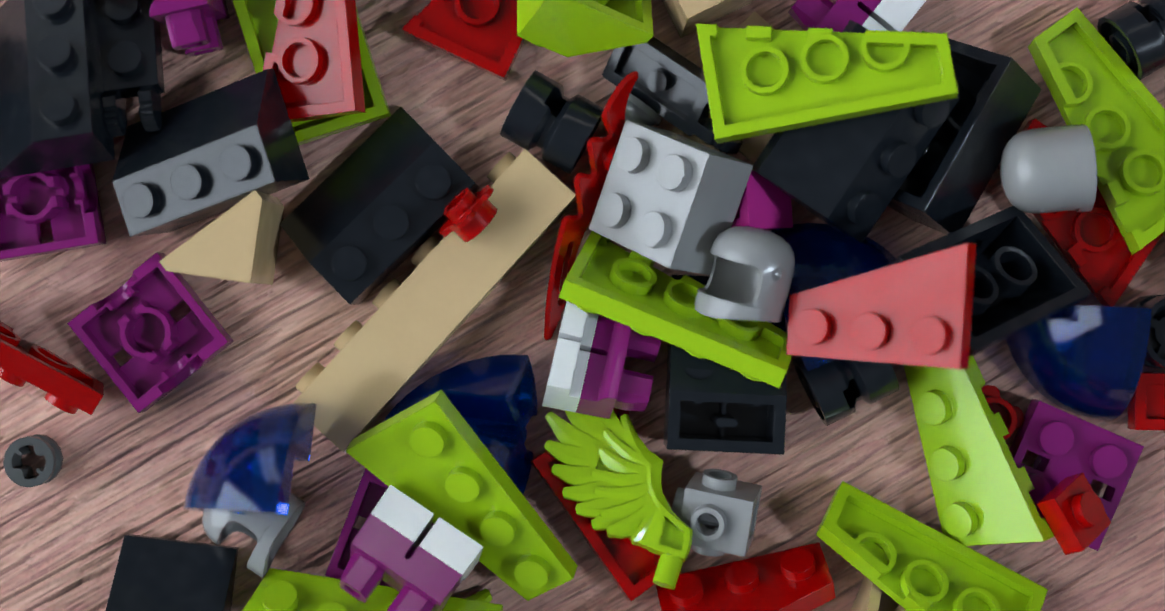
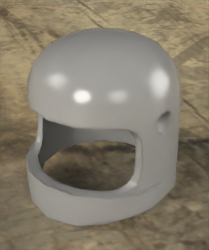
(1050, 169)
(747, 276)
(266, 529)

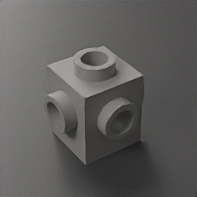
(719, 512)

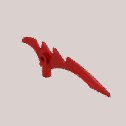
(587, 192)

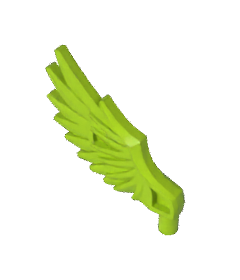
(619, 487)

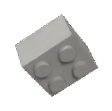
(669, 197)

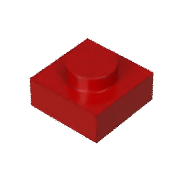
(1147, 405)
(1074, 513)

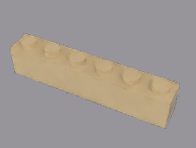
(431, 302)

